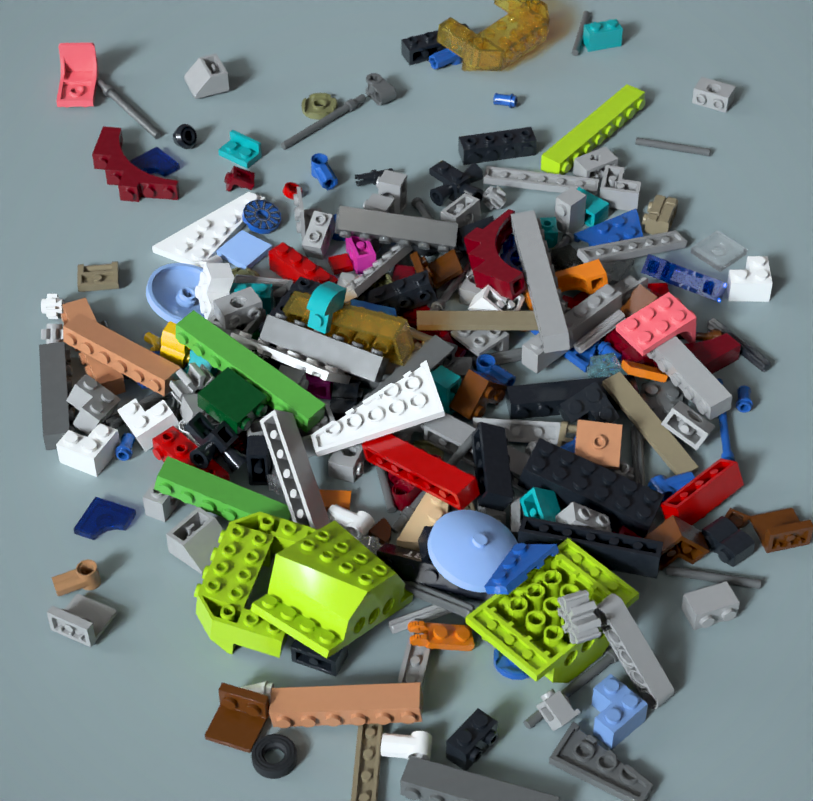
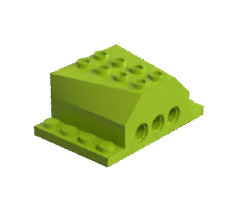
(330, 590)
(527, 620)

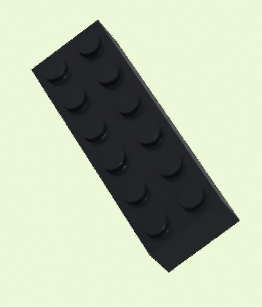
(591, 486)

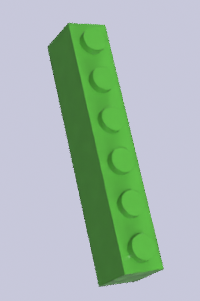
(214, 493)

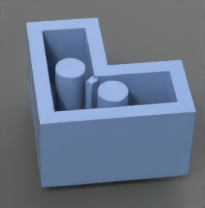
(620, 711)

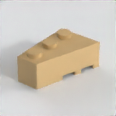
(426, 514)

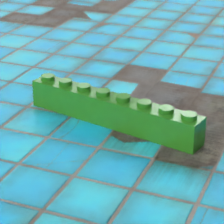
(224, 352)

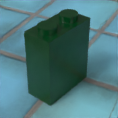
(232, 400)

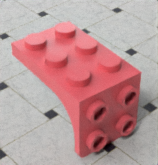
(78, 75)
(658, 324)

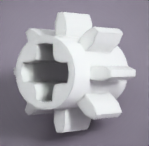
(52, 306)

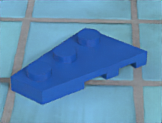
(517, 564)

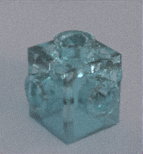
(603, 366)

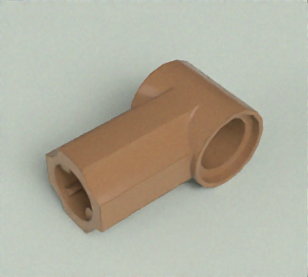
(84, 576)

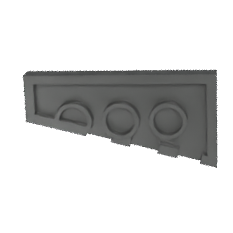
(590, 762)

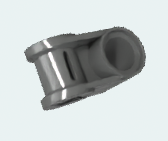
(379, 89)

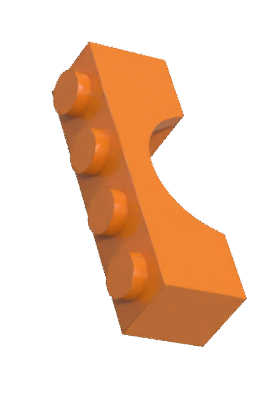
(584, 277)

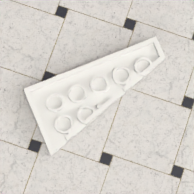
(207, 234)
(293, 359)
(385, 412)

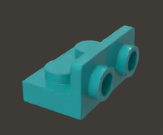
(241, 150)

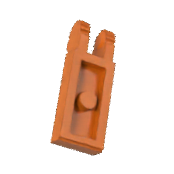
(441, 636)

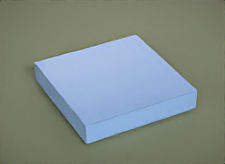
(244, 250)

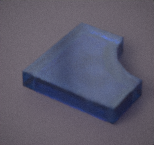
(156, 162)
(103, 517)

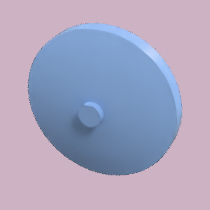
(173, 291)
(469, 547)

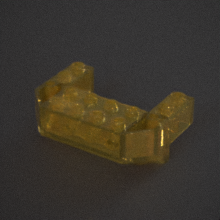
(502, 41)

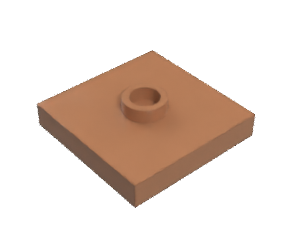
(599, 442)

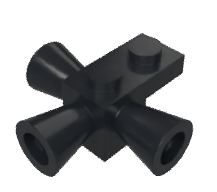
(455, 182)
(213, 442)

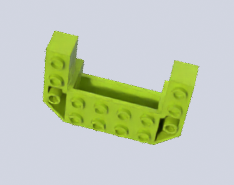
(231, 577)

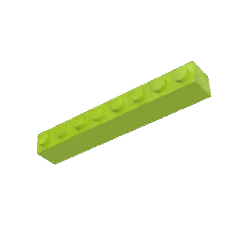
(593, 130)

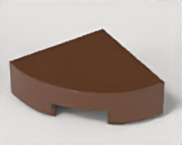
(738, 518)
(381, 530)

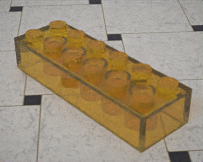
(361, 325)

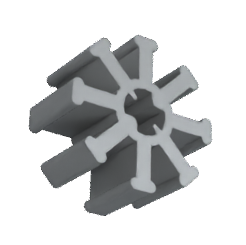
(191, 382)
(579, 617)

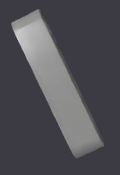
(633, 651)

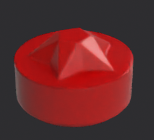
(289, 189)

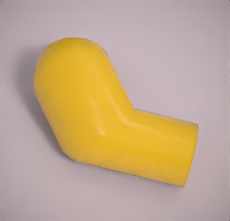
(153, 340)

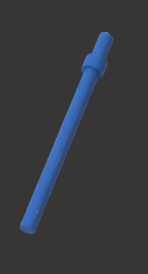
(725, 437)

